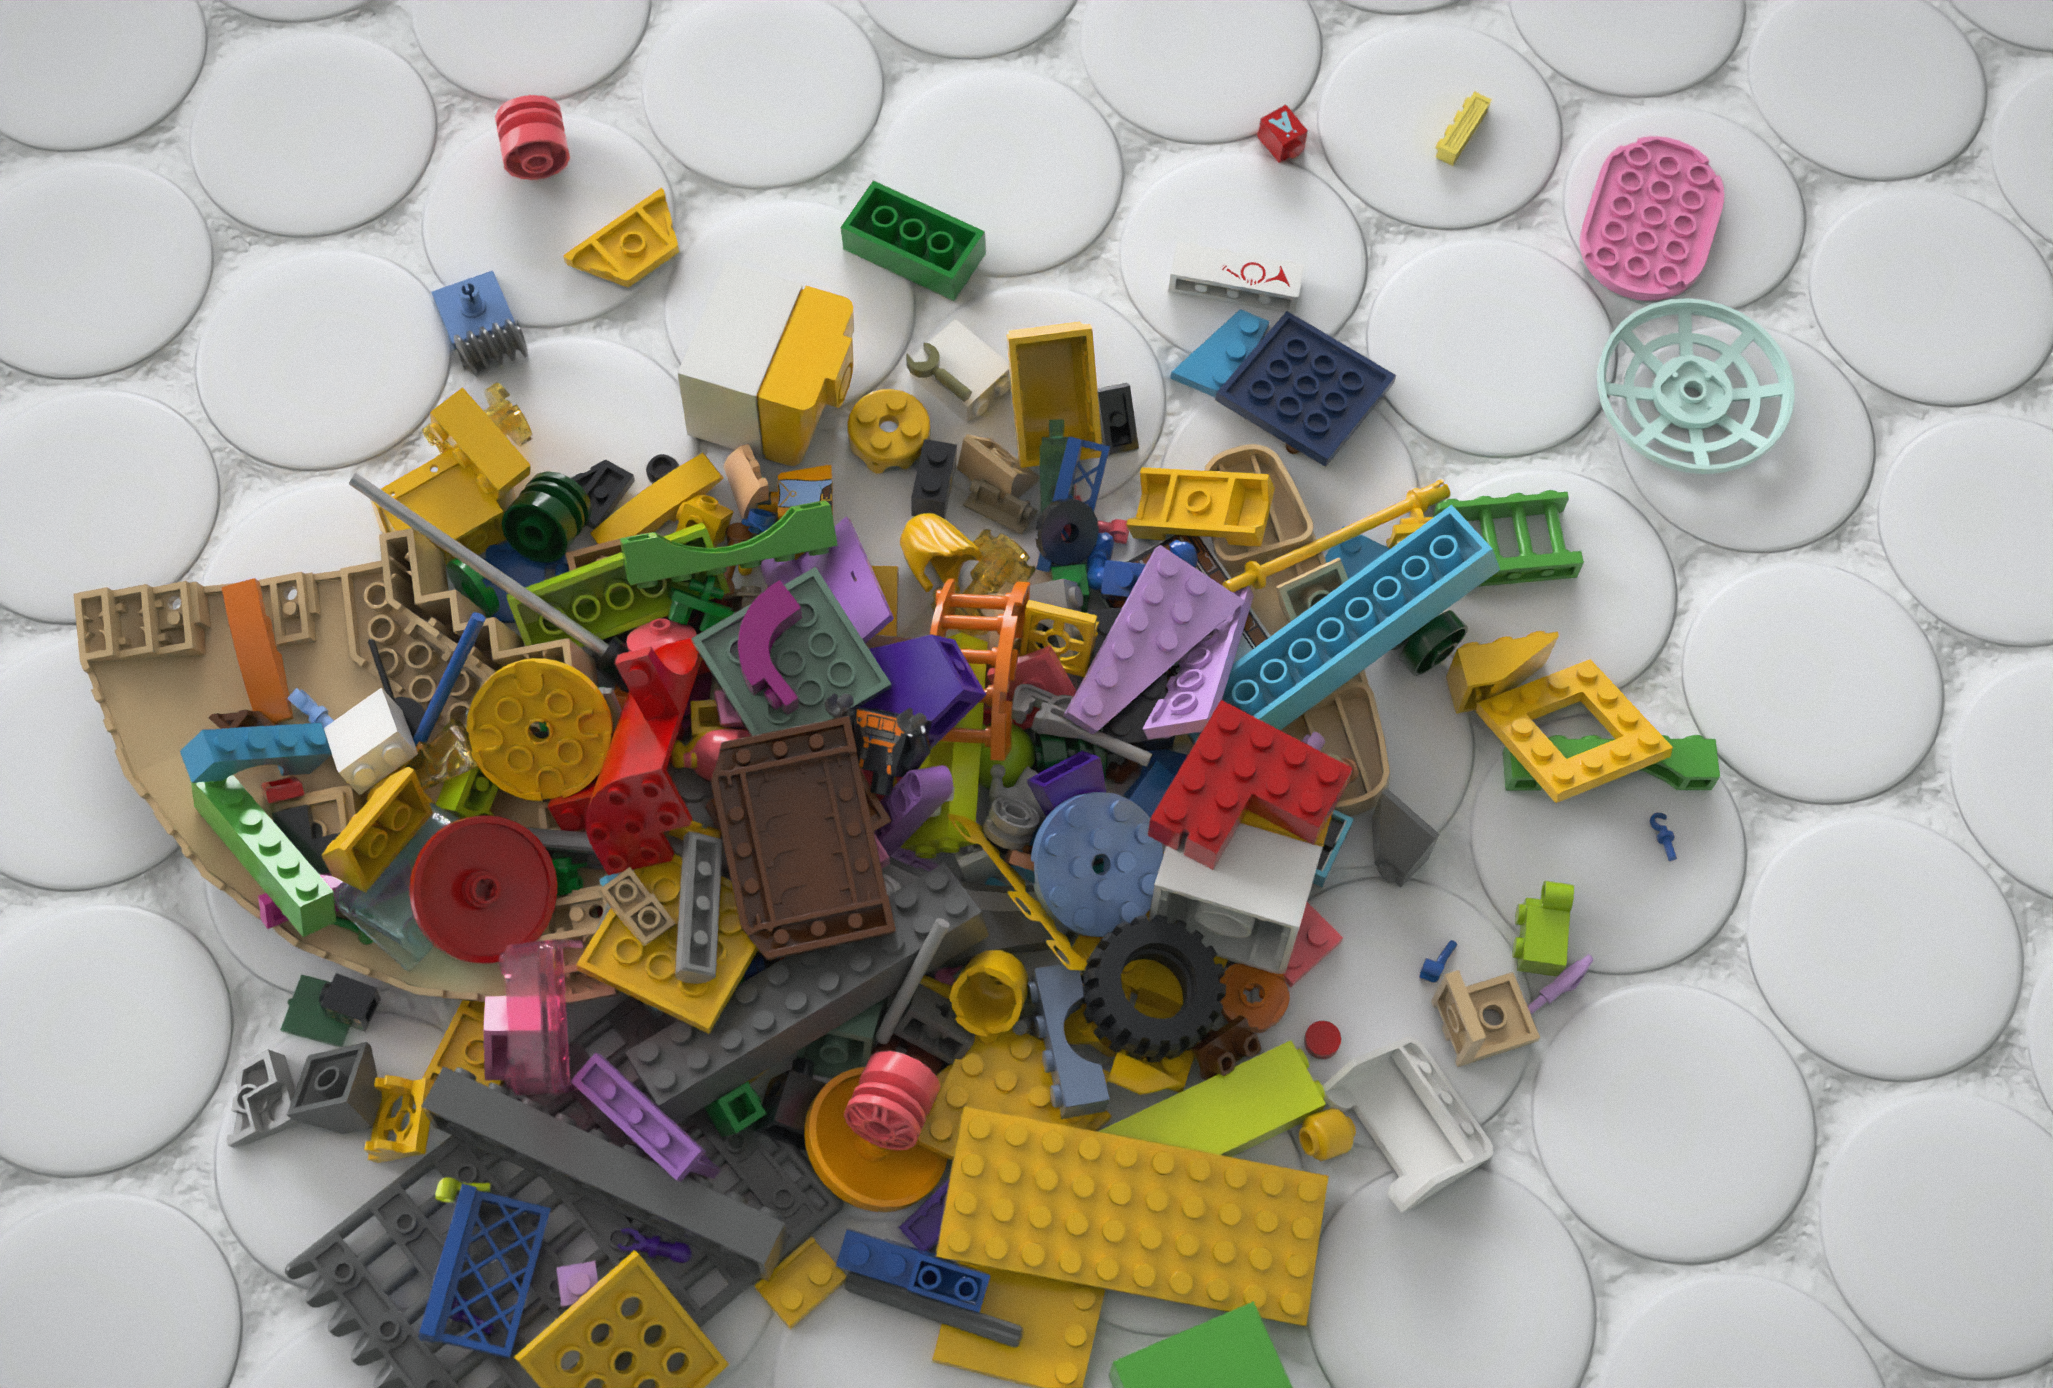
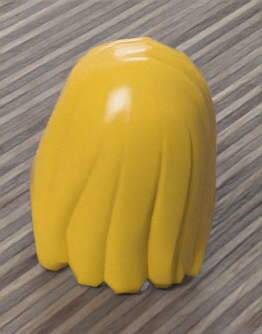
(936, 540)

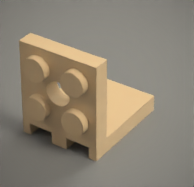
(1464, 1022)

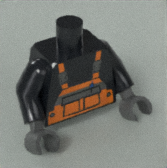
(884, 740)

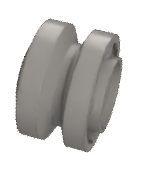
(1010, 823)

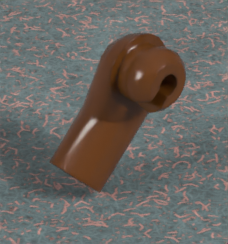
(1121, 773)

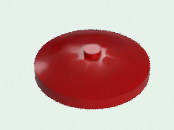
(482, 888)

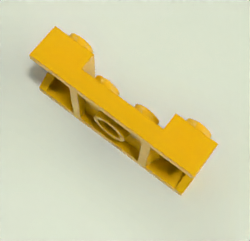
(1203, 505)

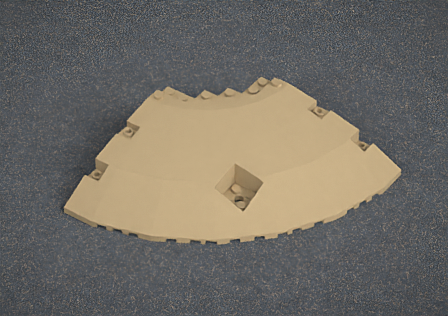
(171, 669)

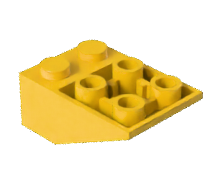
(1495, 667)

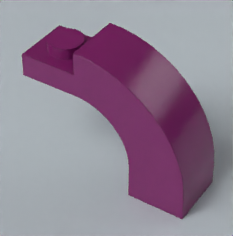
(761, 626)

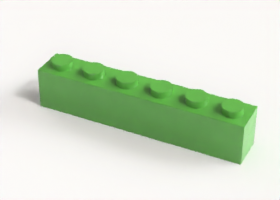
(266, 853)

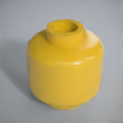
(1327, 1134)

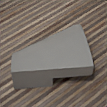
(261, 1098)

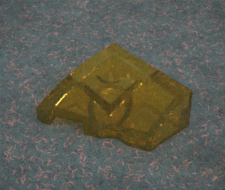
(444, 757)

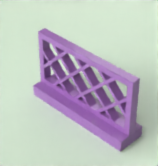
(642, 1120)

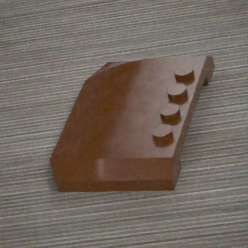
(800, 839)

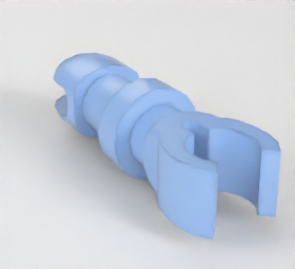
(310, 707)

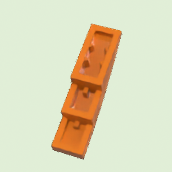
(256, 650)

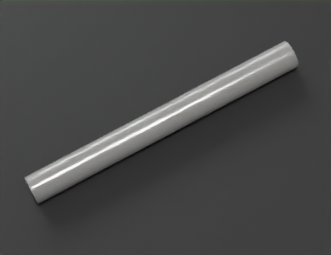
(912, 980)

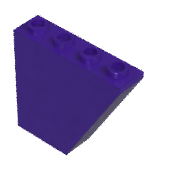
(930, 679)

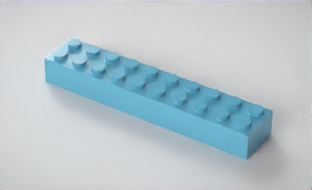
(1360, 621)

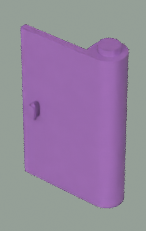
(860, 599)

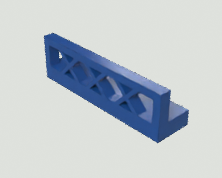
(1067, 480)

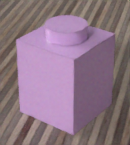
(575, 1282)

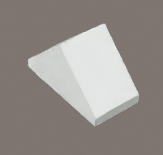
(976, 864)

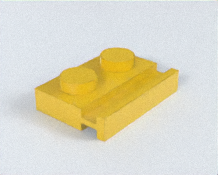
(801, 1283)

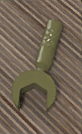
(931, 366)

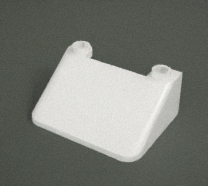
(1411, 1118)

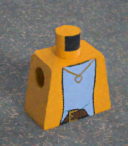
(800, 488)

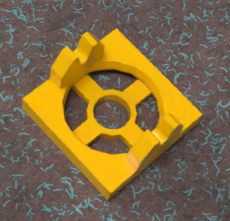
(1084, 622)
(415, 1137)

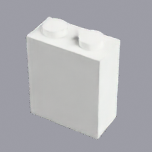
(972, 364)
(370, 741)

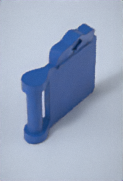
(519, 569)

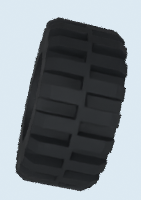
(1177, 951)

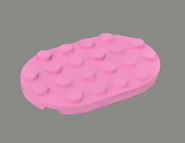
(1651, 218)

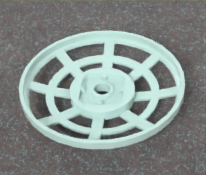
(1698, 373)

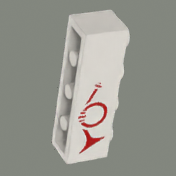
(1235, 277)

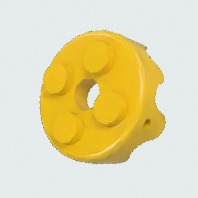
(883, 448)

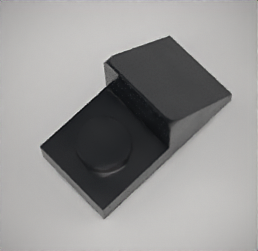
(1117, 418)

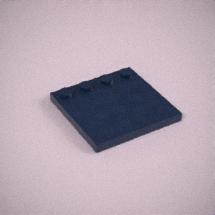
(1305, 388)

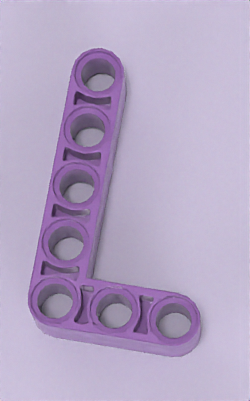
(912, 803)

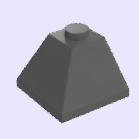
(1399, 839)
(338, 1090)

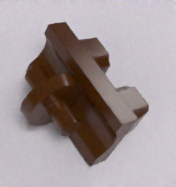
(1223, 1048)

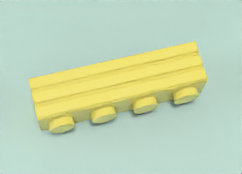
(1464, 127)

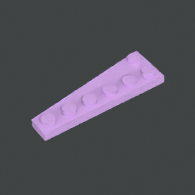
(1201, 679)

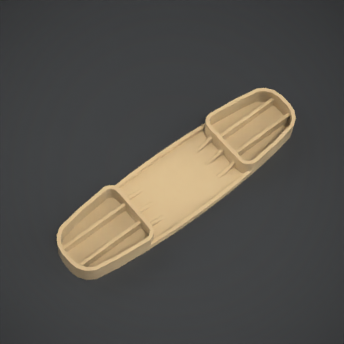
(1349, 714)

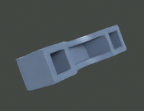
(1077, 1083)

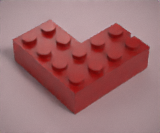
(1244, 768)

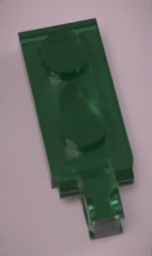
(1051, 459)

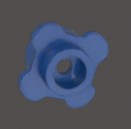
(759, 520)

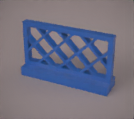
(452, 1262)

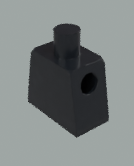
(788, 1103)

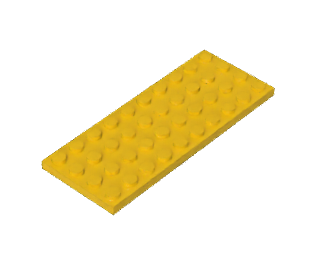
(1132, 1216)

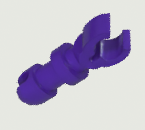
(654, 1246)

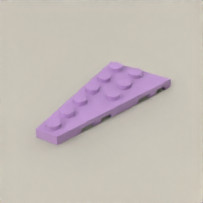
(1157, 625)

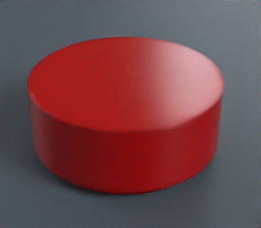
(1322, 1039)

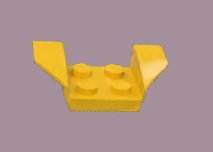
(1162, 998)

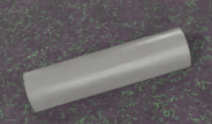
(699, 908)

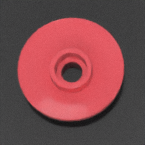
(658, 633)

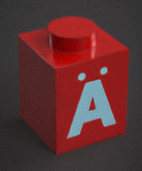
(1282, 134)

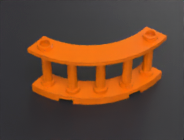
(1001, 658)

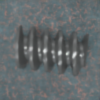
(491, 345)

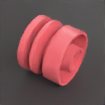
(532, 137)
(892, 1100)

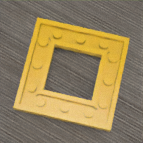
(1635, 742)

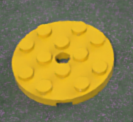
(532, 693)

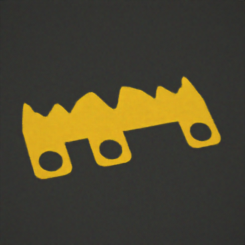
(1037, 911)

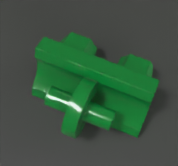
(684, 602)

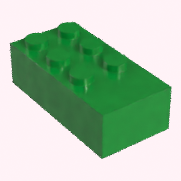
(913, 240)

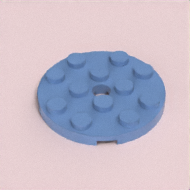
(1064, 856)

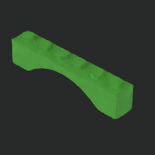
(799, 530)
(1690, 767)

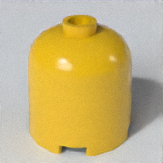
(990, 993)

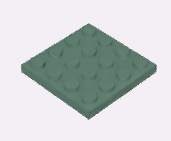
(813, 656)

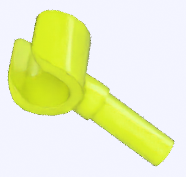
(448, 1189)

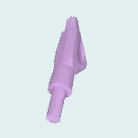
(1566, 981)

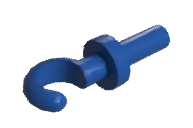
(1664, 837)

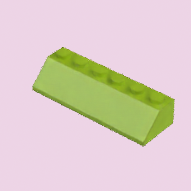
(602, 597)

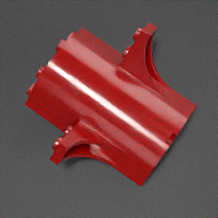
(634, 794)

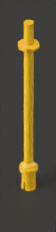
(1416, 498)

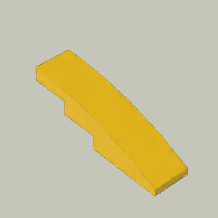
(660, 500)

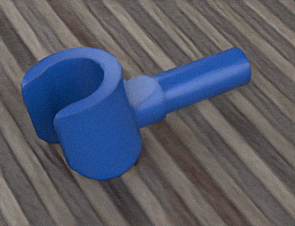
(1432, 969)

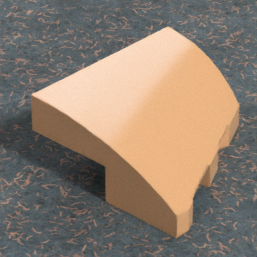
(745, 479)

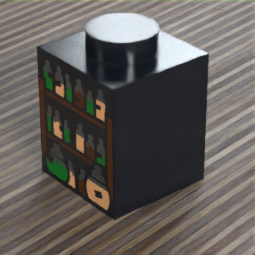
(349, 1001)

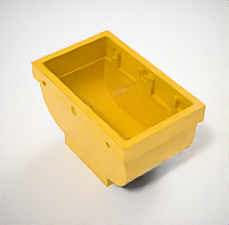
(1050, 380)
(449, 502)

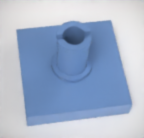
(472, 305)

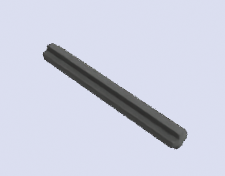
(934, 1309)

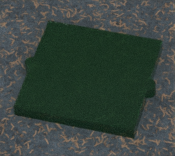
(307, 1018)

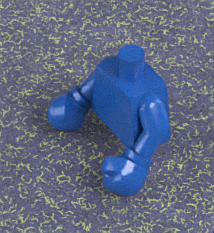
(1118, 577)

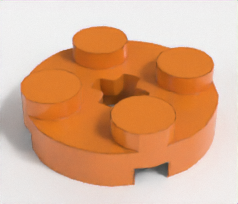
(1259, 1014)

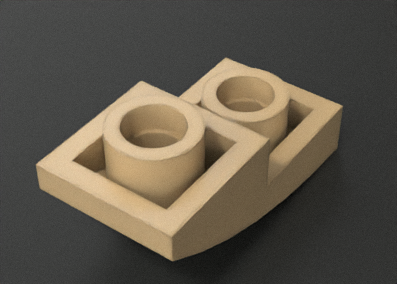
(636, 907)

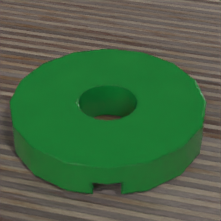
(470, 585)

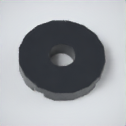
(1082, 537)

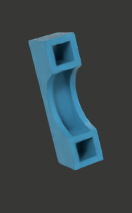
(226, 751)

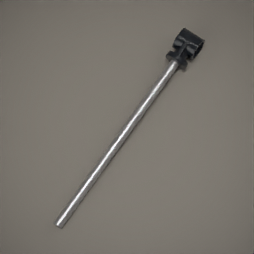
(607, 652)

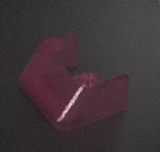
(537, 1017)

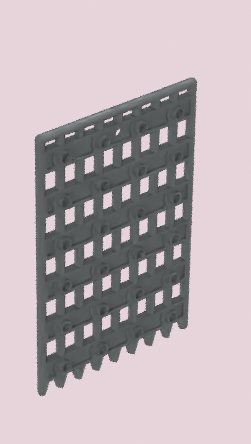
(390, 1332)

